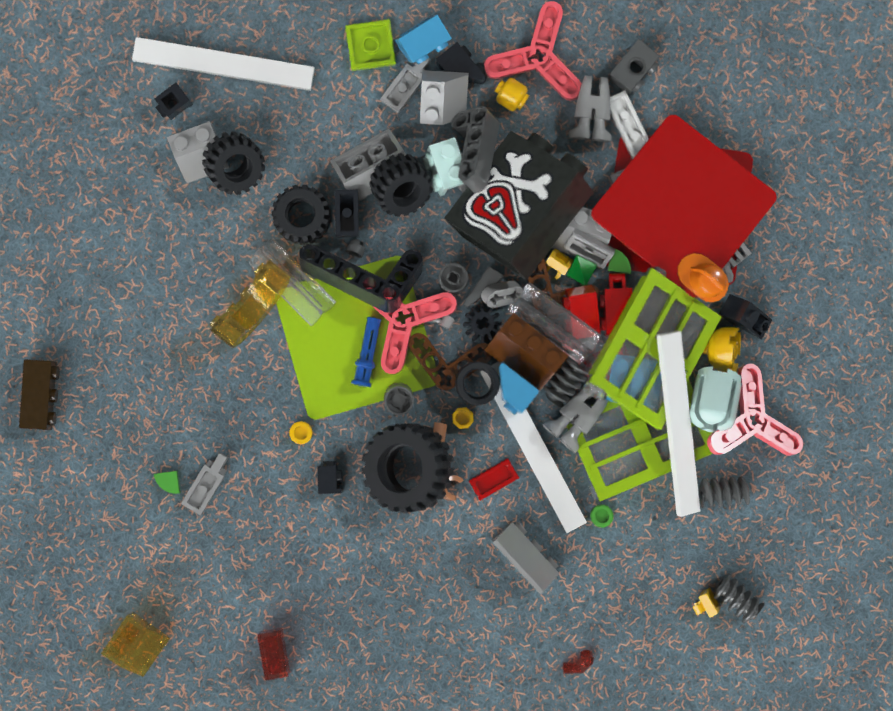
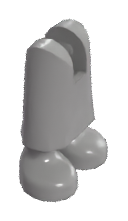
(592, 107)
(580, 415)

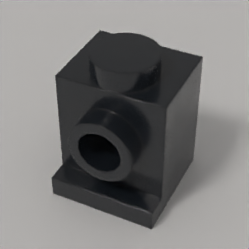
(173, 93)
(329, 478)

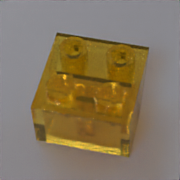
(135, 645)

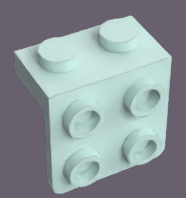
(444, 163)

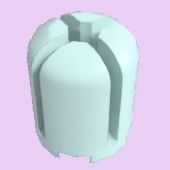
(715, 399)

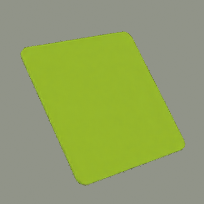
(328, 351)

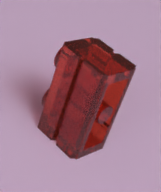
(273, 653)

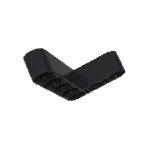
(362, 278)

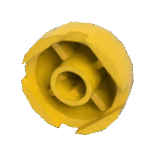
(724, 348)

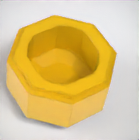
(462, 418)

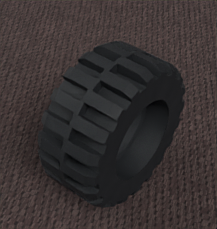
(380, 471)

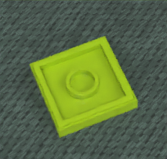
(370, 45)

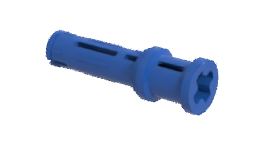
(363, 364)

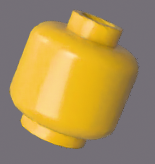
(511, 94)

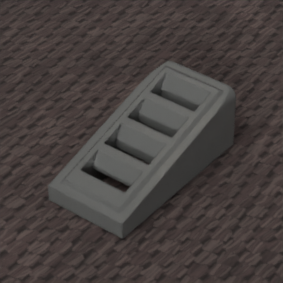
(489, 277)

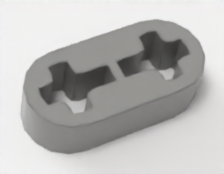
(501, 293)

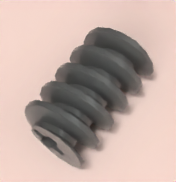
(566, 382)
(724, 491)
(737, 598)

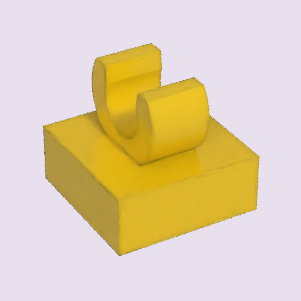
(559, 262)
(707, 603)

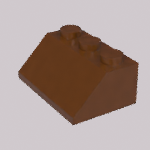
(526, 352)

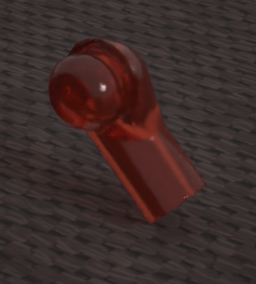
(580, 665)

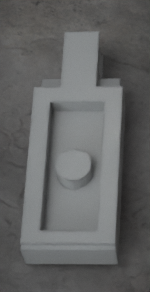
(404, 86)
(206, 485)

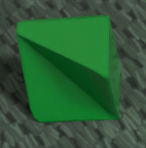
(581, 270)

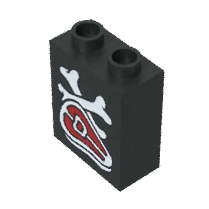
(524, 203)

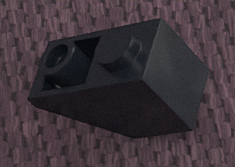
(458, 60)
(745, 316)

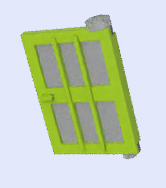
(629, 360)
(628, 451)

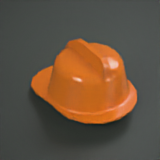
(703, 277)

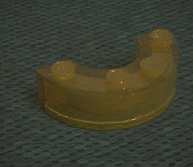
(253, 306)

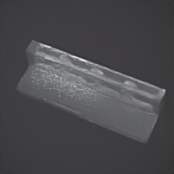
(302, 291)
(556, 323)

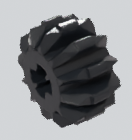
(479, 316)

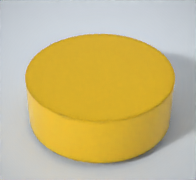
(301, 432)

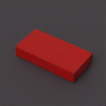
(494, 479)

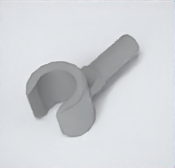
(445, 322)

